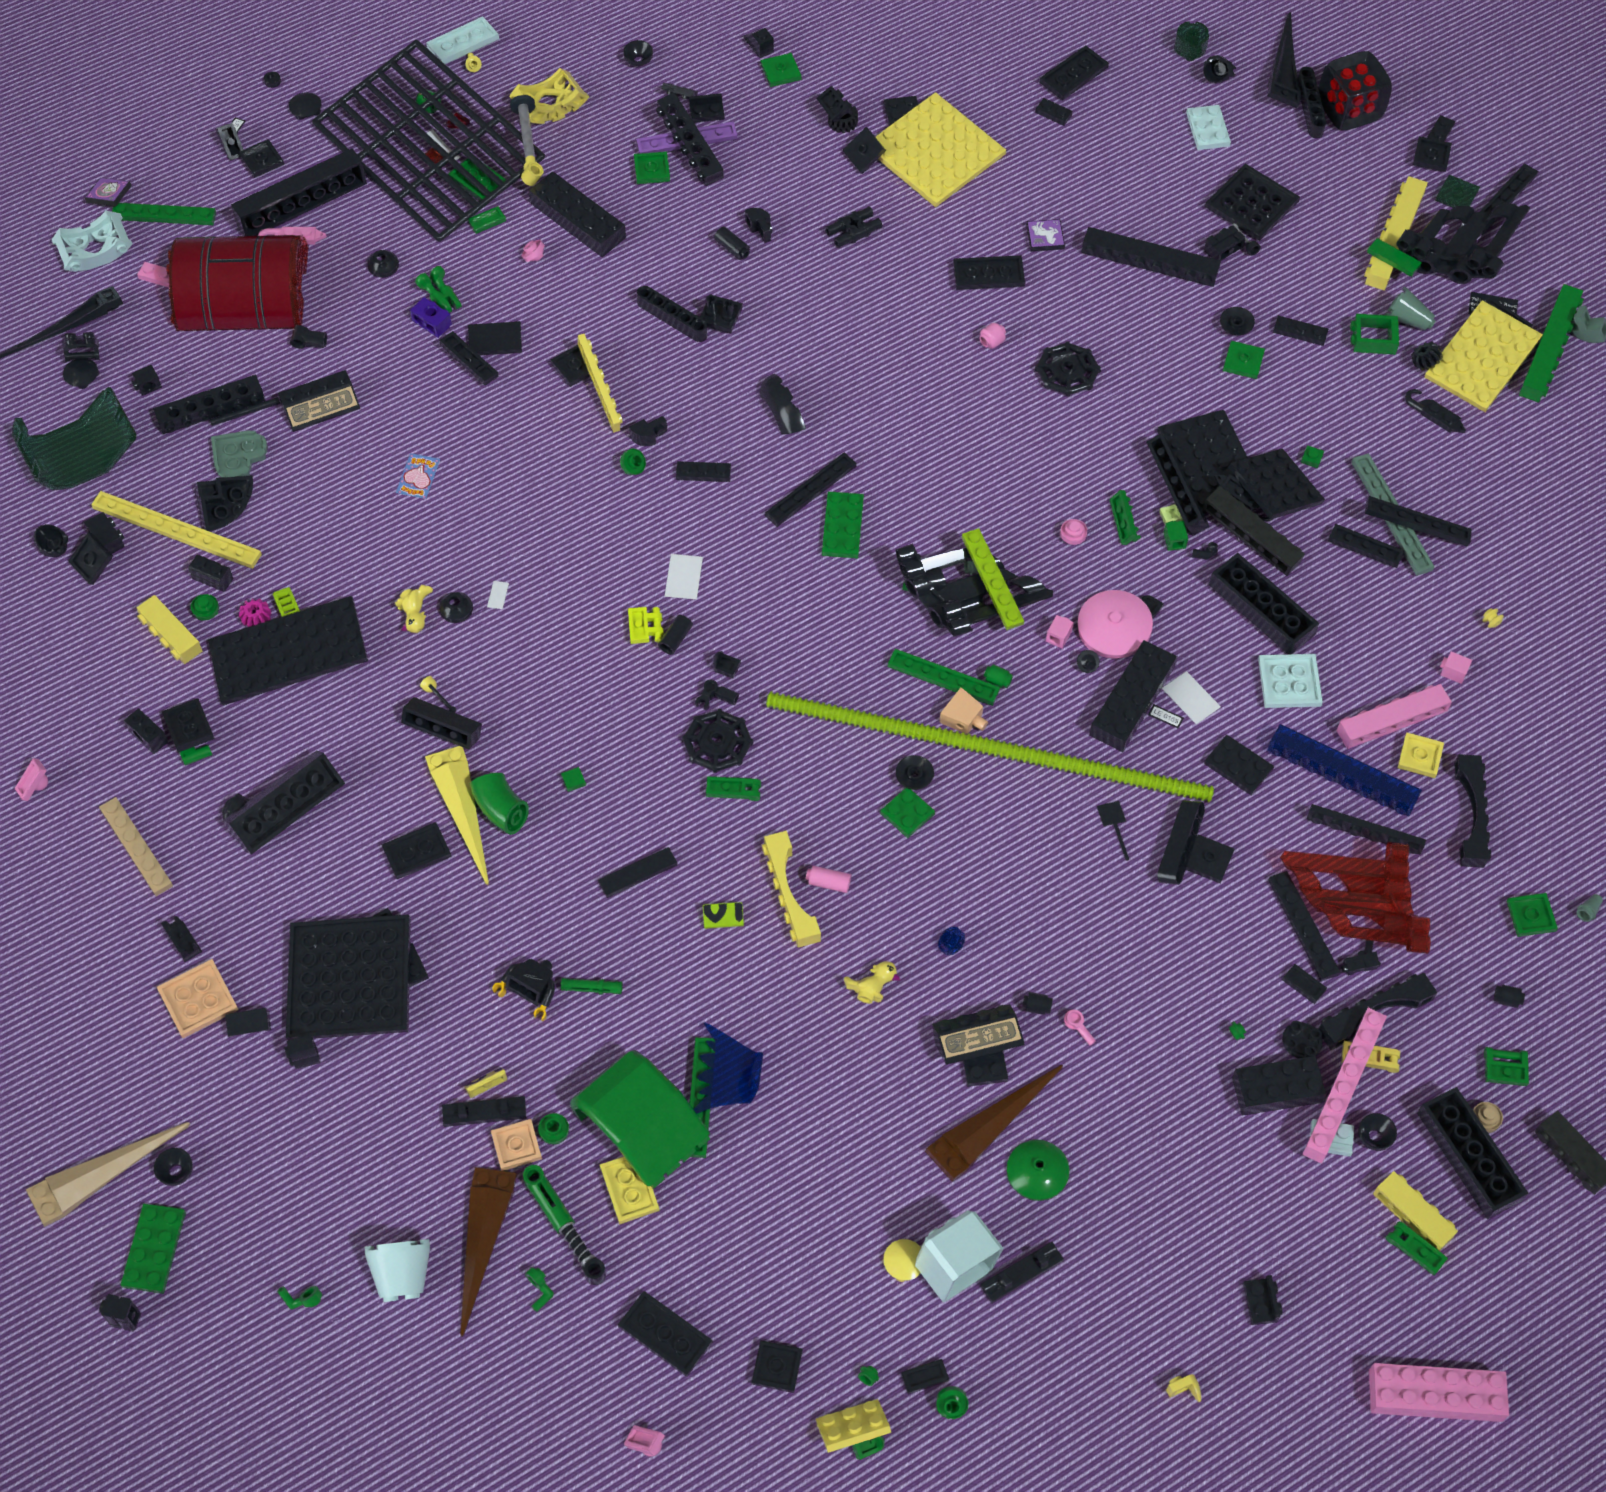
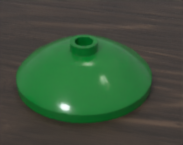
(1036, 1182)

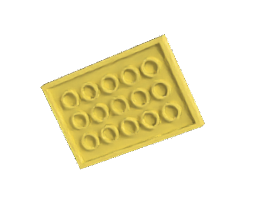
(1483, 356)

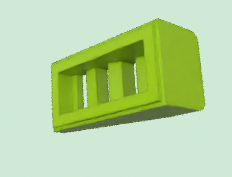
(284, 597)

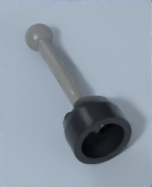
(1252, 246)

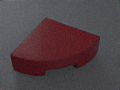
(464, 120)

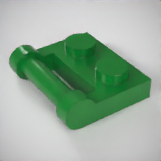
(1506, 1072)

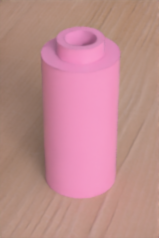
(829, 879)

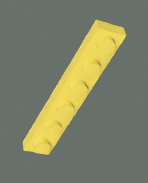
(597, 377)

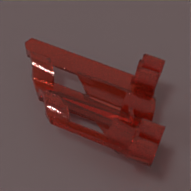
(1374, 890)

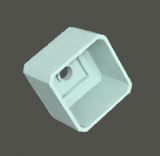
(958, 1255)

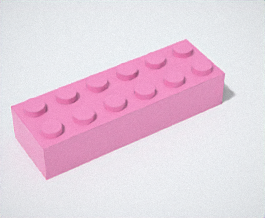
(1438, 1392)

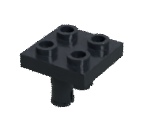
(721, 313)

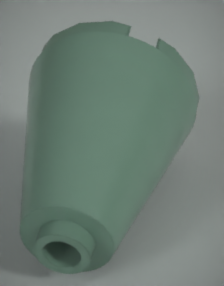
(1411, 310)

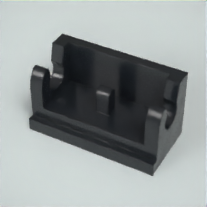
(182, 939)
(248, 1022)

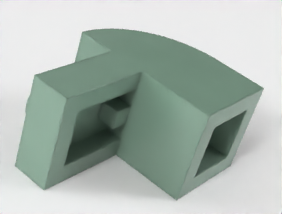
(1587, 328)

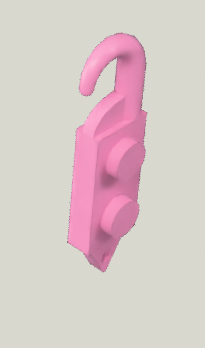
(310, 233)

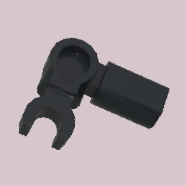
(711, 690)

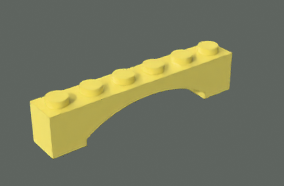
(804, 927)

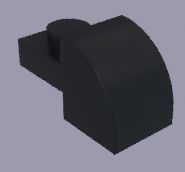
(759, 220)
(646, 433)

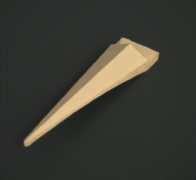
(71, 1187)

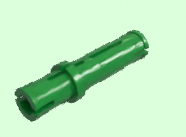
(596, 986)

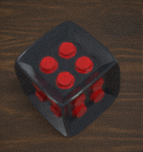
(1355, 90)

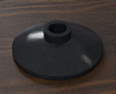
(1237, 321)
(914, 765)

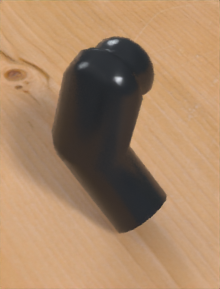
(1207, 553)

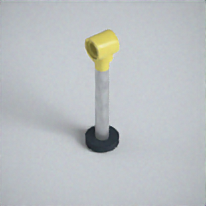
(523, 106)

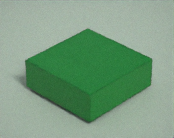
(573, 779)

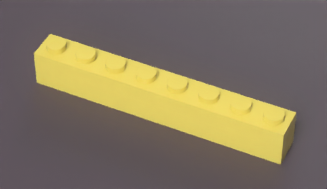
(1401, 219)

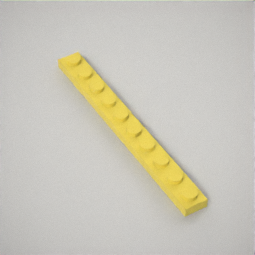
(176, 529)

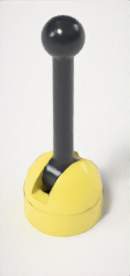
(429, 685)

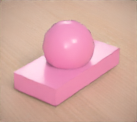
(32, 780)
(644, 1440)

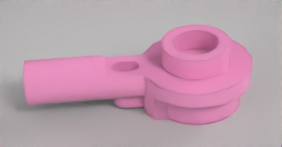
(1074, 1020)

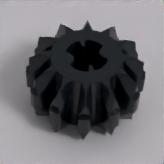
(1426, 356)

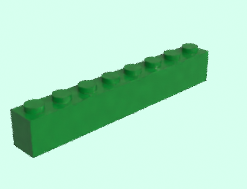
(1551, 343)

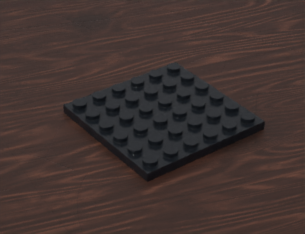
(348, 977)

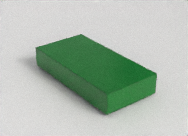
(487, 219)

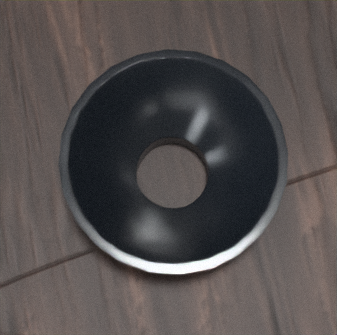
(638, 49)
(385, 267)
(456, 613)
(1381, 1124)
(169, 1159)

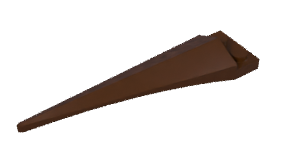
(965, 1143)
(488, 1205)

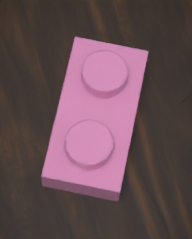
(154, 274)

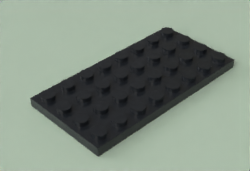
(287, 650)

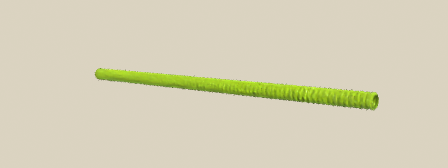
(983, 745)

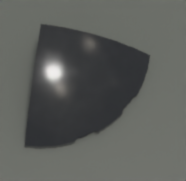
(223, 500)

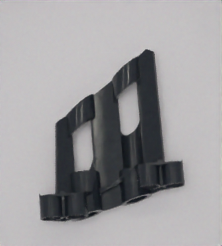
(1462, 256)
(960, 602)

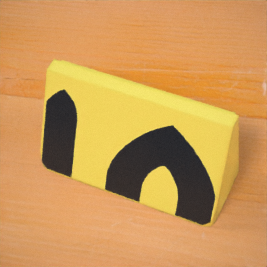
(486, 1082)

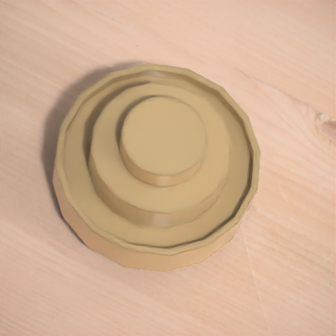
(1489, 1116)

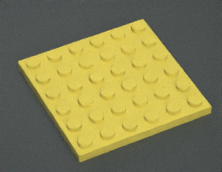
(937, 149)

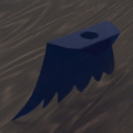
(733, 1072)

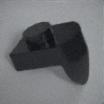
(725, 664)

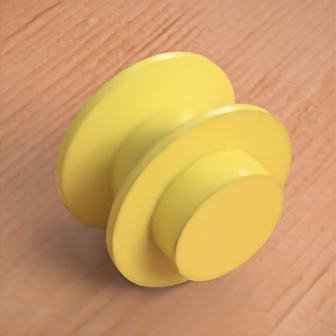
(1492, 617)

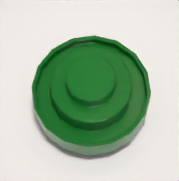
(632, 462)
(204, 607)
(553, 1128)
(952, 1402)

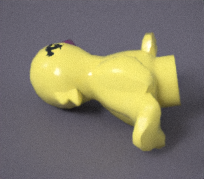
(411, 603)
(870, 987)

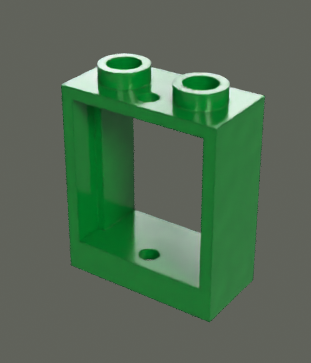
(1376, 346)

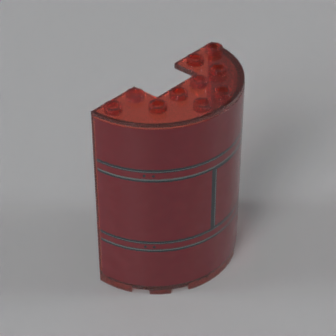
(237, 282)

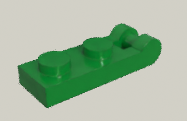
(733, 788)
(1417, 1248)

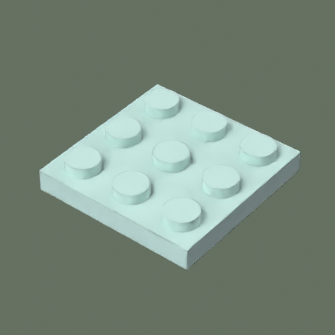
(1290, 680)

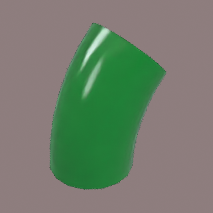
(499, 802)

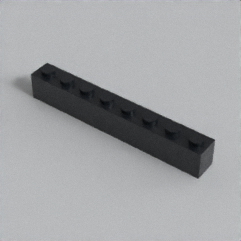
(1151, 256)

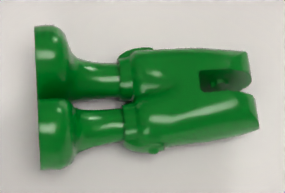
(445, 295)

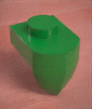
(868, 1447)

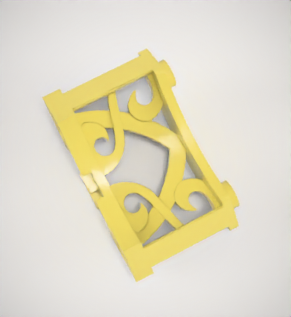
(553, 86)

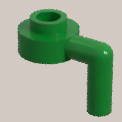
(536, 1277)
(309, 1298)

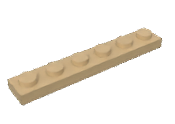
(136, 846)

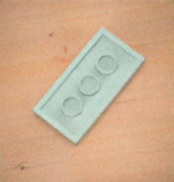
(463, 40)

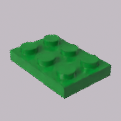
(479, 175)

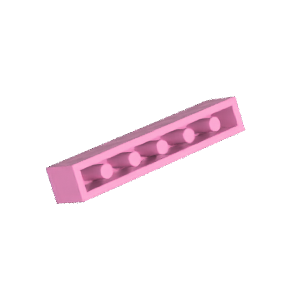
(1393, 716)

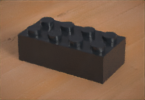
(1278, 1085)

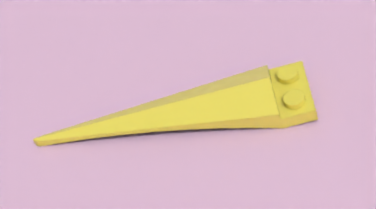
(452, 777)

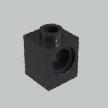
(146, 380)

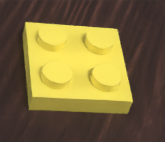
(1420, 755)

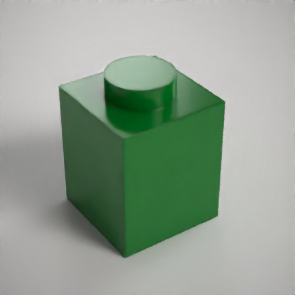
(1175, 535)

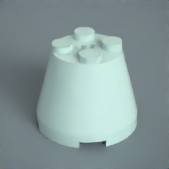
(399, 1268)

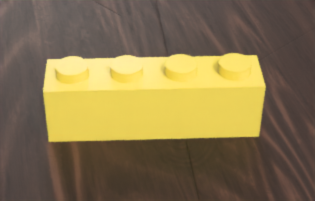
(168, 629)
(1415, 1211)

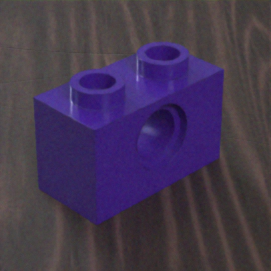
(431, 317)

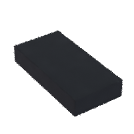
(1304, 984)
(925, 1376)

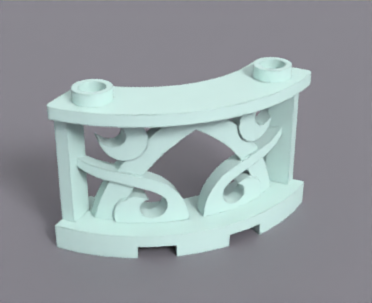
(79, 239)

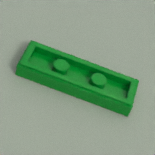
(1394, 257)

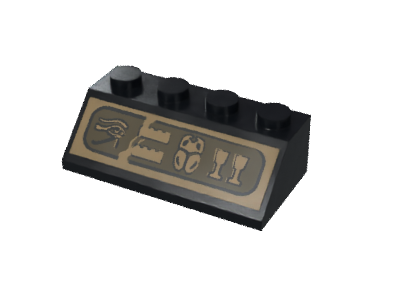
(319, 400)
(977, 1034)

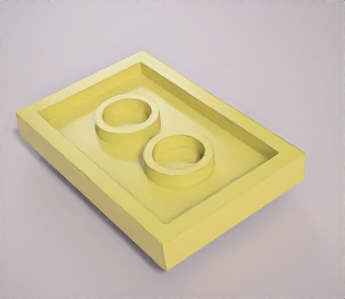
(627, 1191)
(853, 1425)

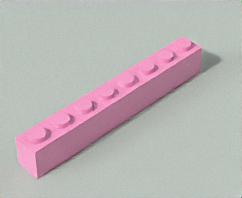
(1344, 1085)

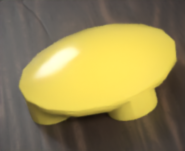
(901, 1259)

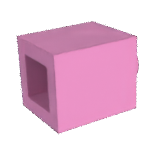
(1059, 631)
(1455, 667)

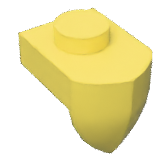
(1179, 1385)

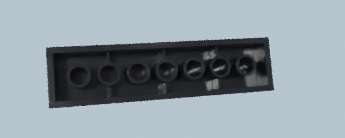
(299, 193)

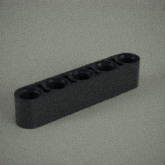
(1311, 103)
(672, 313)
(1181, 842)

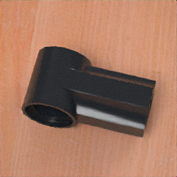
(304, 337)

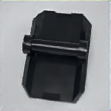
(86, 340)

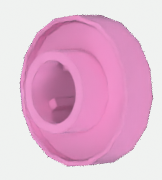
(533, 251)
(1073, 531)

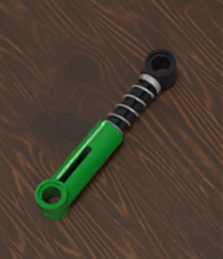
(563, 1222)

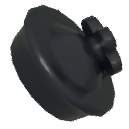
(1088, 661)

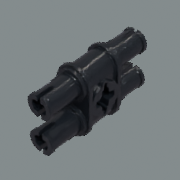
(853, 227)

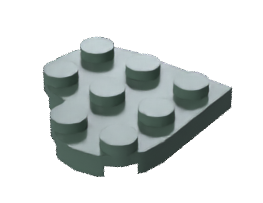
(237, 451)

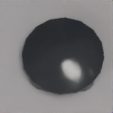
(305, 105)
(80, 372)
(1302, 1039)

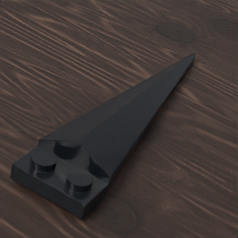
(1283, 81)
(90, 310)

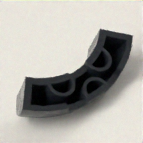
(779, 401)

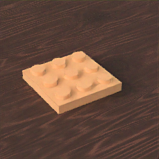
(197, 998)

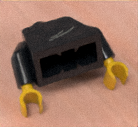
(530, 981)

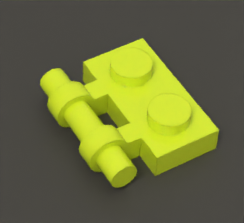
(639, 625)

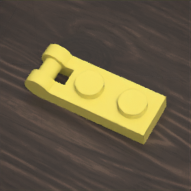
(1377, 1057)

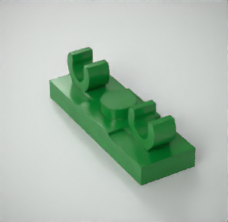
(1124, 518)

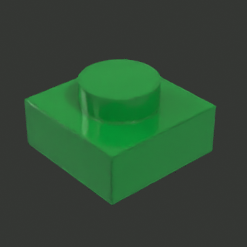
(1312, 456)

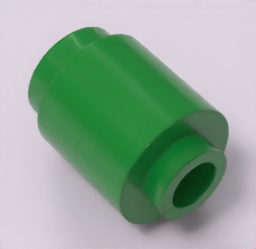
(998, 676)

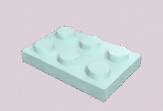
(1208, 127)

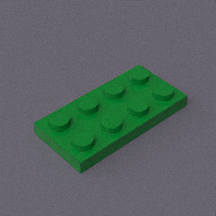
(842, 525)
(153, 1248)

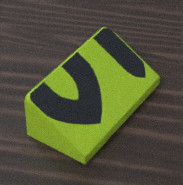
(723, 915)

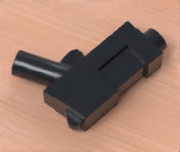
(1364, 961)

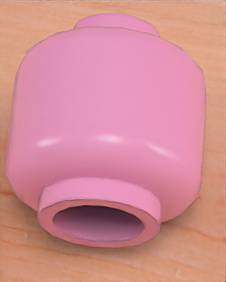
(992, 335)

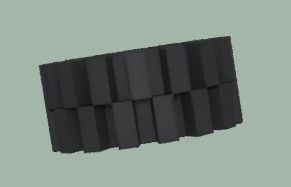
(845, 124)

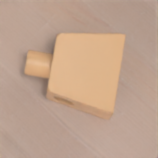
(963, 713)

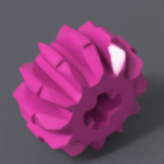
(254, 612)

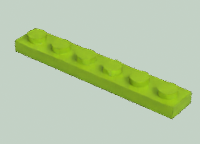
(992, 579)

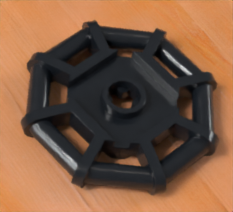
(1065, 376)
(721, 749)

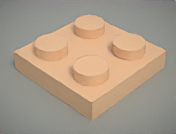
(516, 1145)

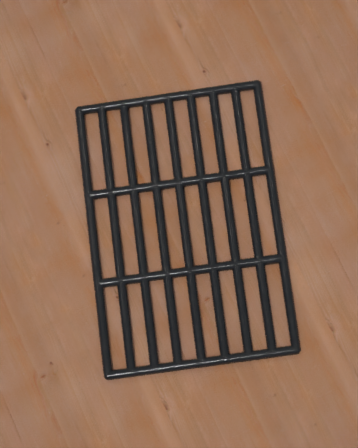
(447, 157)

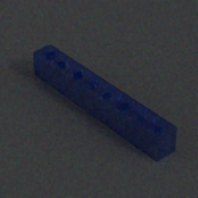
(1344, 770)

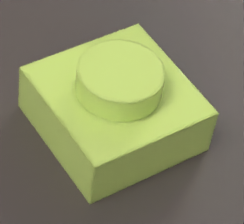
(1170, 513)

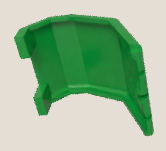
(642, 1116)

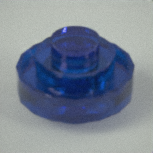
(951, 941)

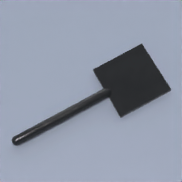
(1112, 815)

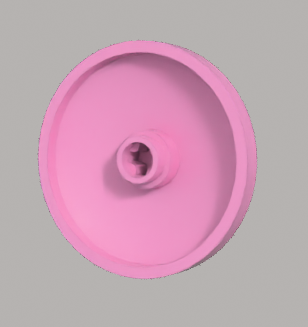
(1114, 623)

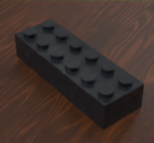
(577, 214)
(1263, 604)
(1133, 696)
(283, 802)
(1472, 1153)

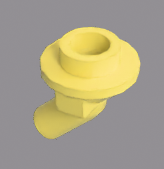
(473, 63)

